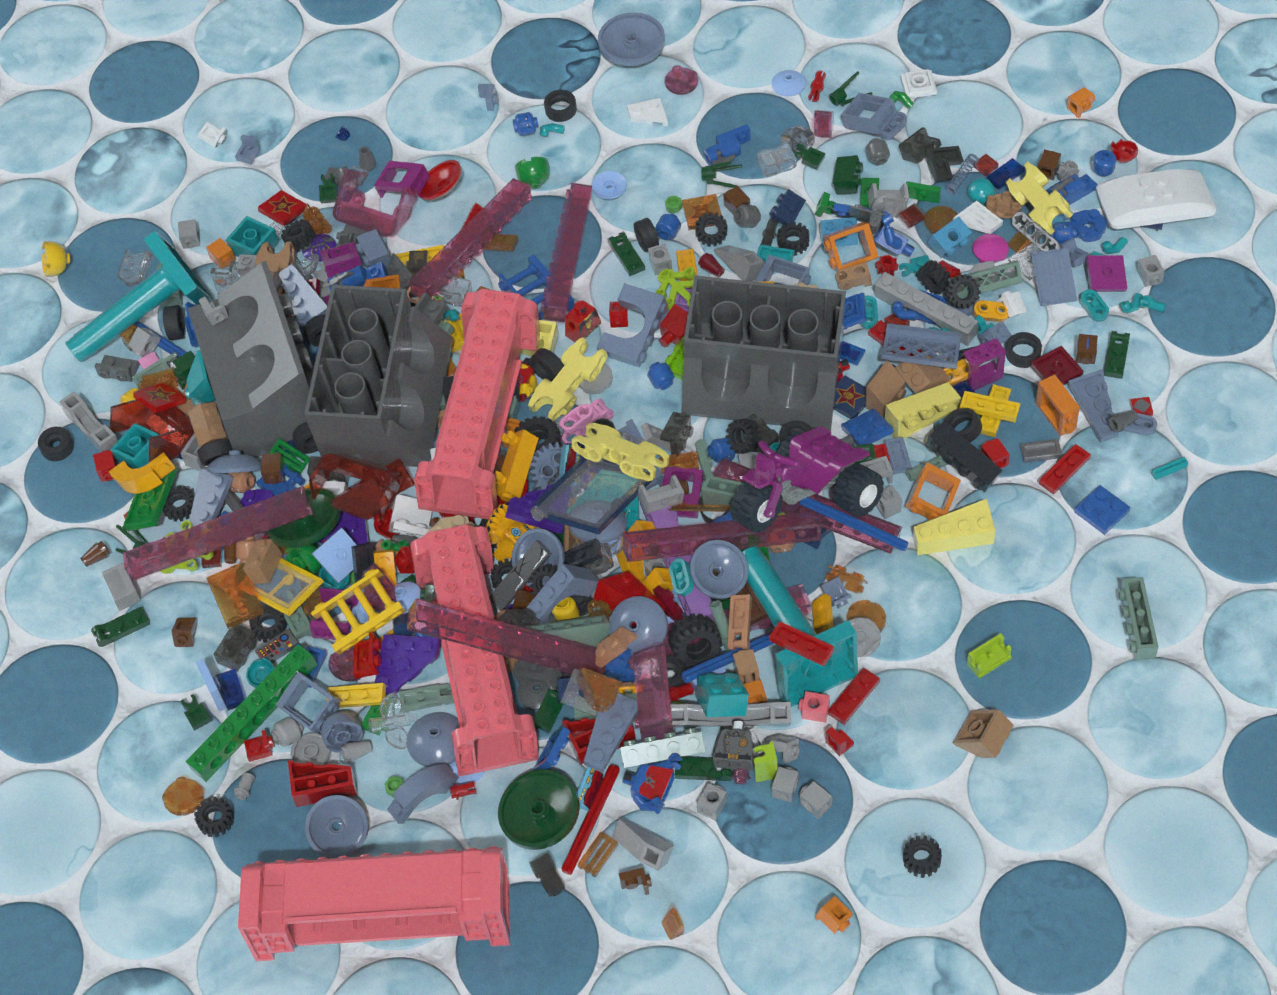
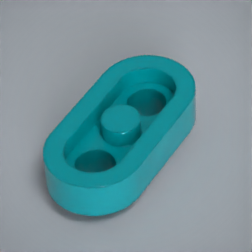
(1097, 307)
(871, 312)
(681, 577)

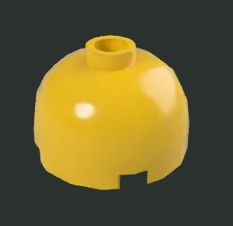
(54, 258)

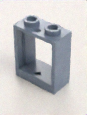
(884, 109)
(785, 267)
(294, 692)

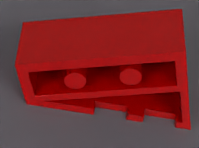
(621, 587)
(581, 733)
(315, 782)

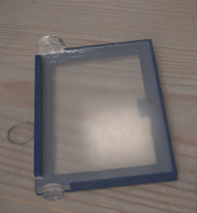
(588, 496)

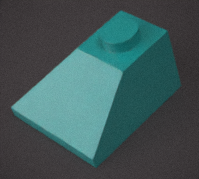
(198, 382)

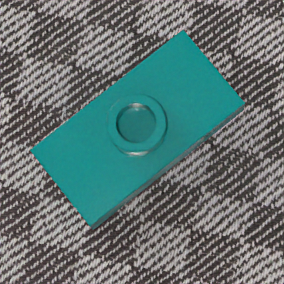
(764, 251)

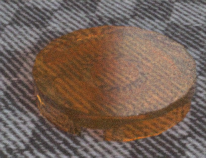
(868, 610)

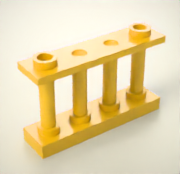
(359, 631)

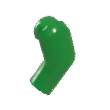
(392, 545)

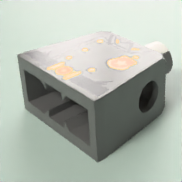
(735, 748)

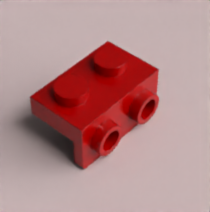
(367, 657)

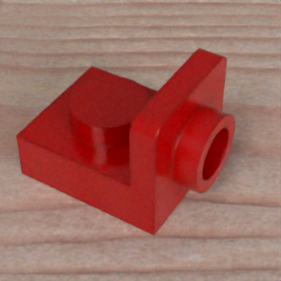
(618, 315)
(838, 741)
(259, 747)

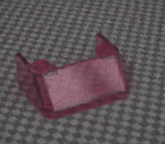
(351, 210)
(652, 691)

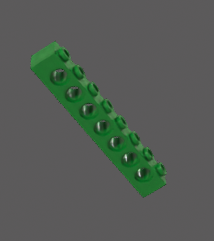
(249, 714)

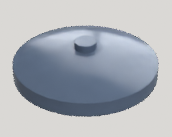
(631, 39)

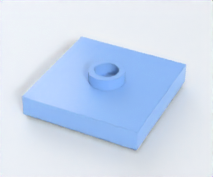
(336, 555)
(212, 684)

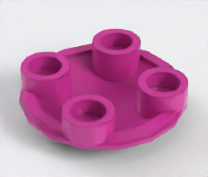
(990, 248)

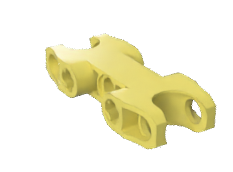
(1045, 205)
(561, 389)
(628, 455)

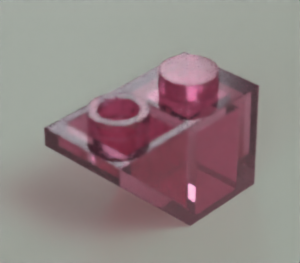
(823, 123)
(371, 594)

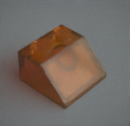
(598, 689)

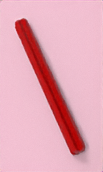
(590, 820)

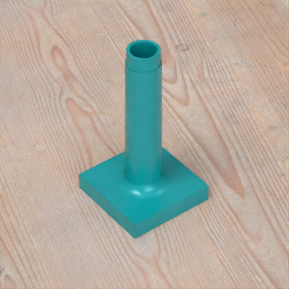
(167, 280)
(794, 671)

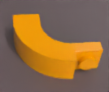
(142, 478)

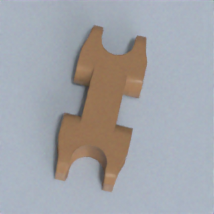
(278, 261)

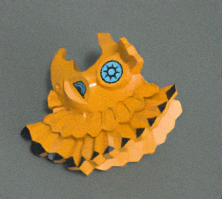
(504, 532)

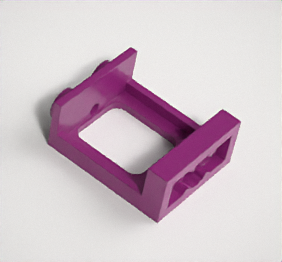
(414, 178)
(332, 260)
(990, 372)
(692, 475)
(319, 628)

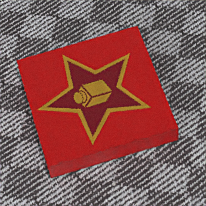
(282, 207)
(159, 397)

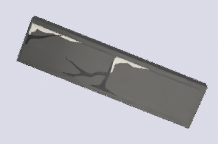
(519, 575)

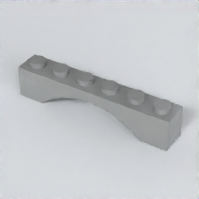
(892, 289)
(757, 714)

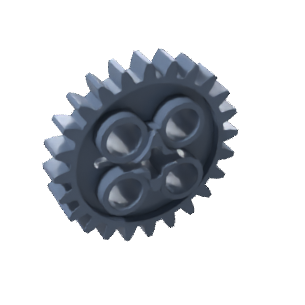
(545, 461)

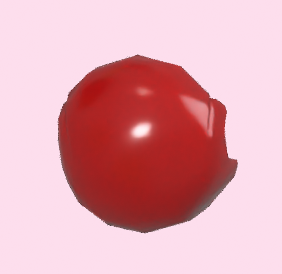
(1124, 150)
(382, 526)

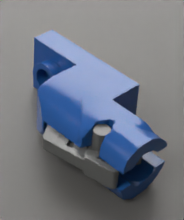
(727, 145)
(1074, 188)
(358, 275)

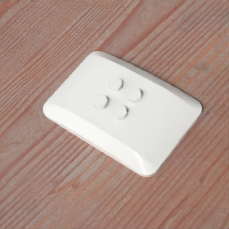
(1155, 198)

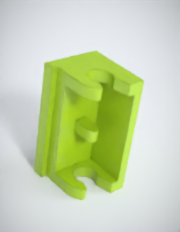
(989, 656)
(765, 766)

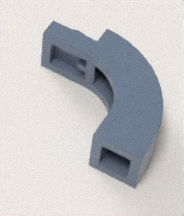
(420, 786)

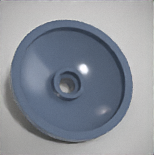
(234, 463)
(610, 533)
(548, 539)
(729, 564)
(650, 621)
(429, 748)
(351, 830)

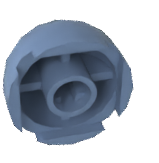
(340, 729)

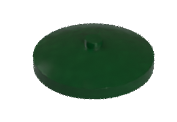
(309, 528)
(538, 809)

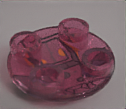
(681, 80)
(342, 665)

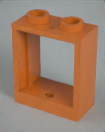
(867, 241)
(1057, 405)
(938, 478)

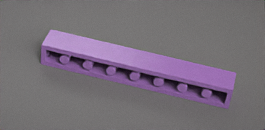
(696, 601)

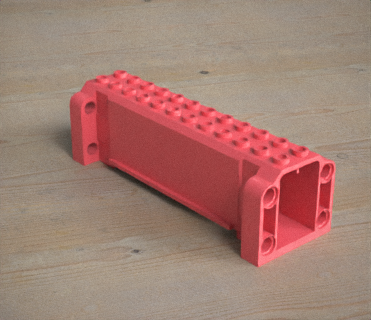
(478, 406)
(489, 725)
(374, 899)

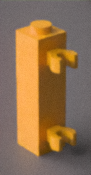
(516, 464)

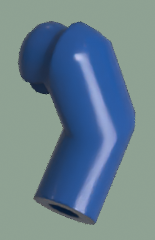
(901, 313)

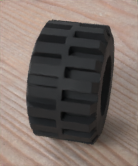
(542, 429)
(692, 628)

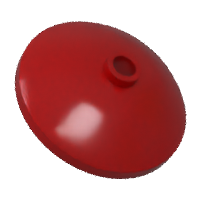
(441, 180)

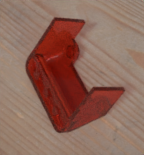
(171, 425)
(387, 477)
(367, 496)

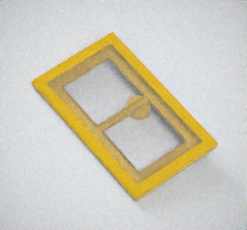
(287, 588)

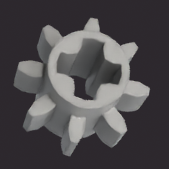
(1067, 169)

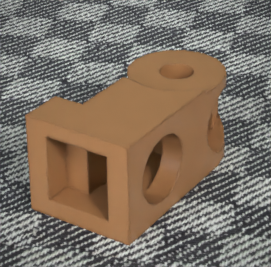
(853, 276)

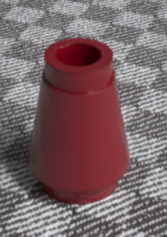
(710, 264)

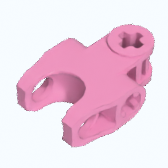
(582, 416)

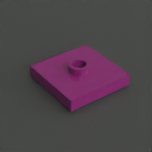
(1106, 273)

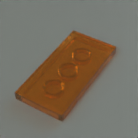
(235, 595)

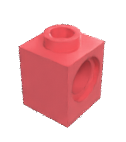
(815, 714)

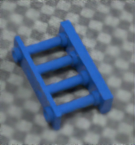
(534, 267)

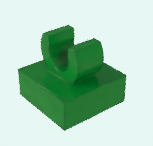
(824, 205)

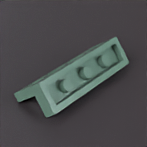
(992, 283)

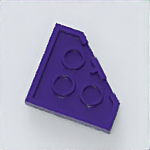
(520, 510)
(353, 526)
(404, 659)

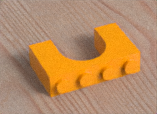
(657, 577)

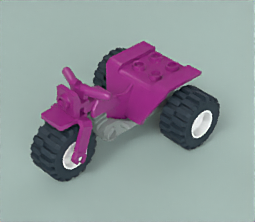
(802, 468)

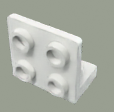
(408, 519)

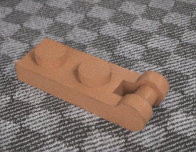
(739, 621)

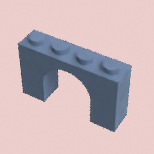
(634, 349)
(565, 582)

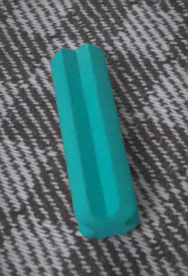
(1169, 468)

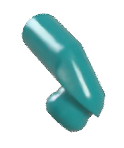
(557, 128)
(1110, 248)
(1148, 302)
(1129, 307)
(451, 314)

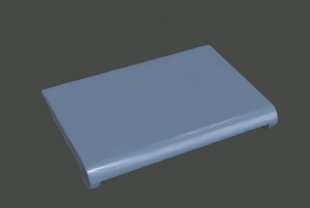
(1054, 277)

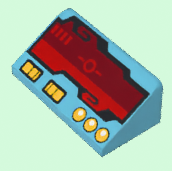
(567, 459)
(589, 787)

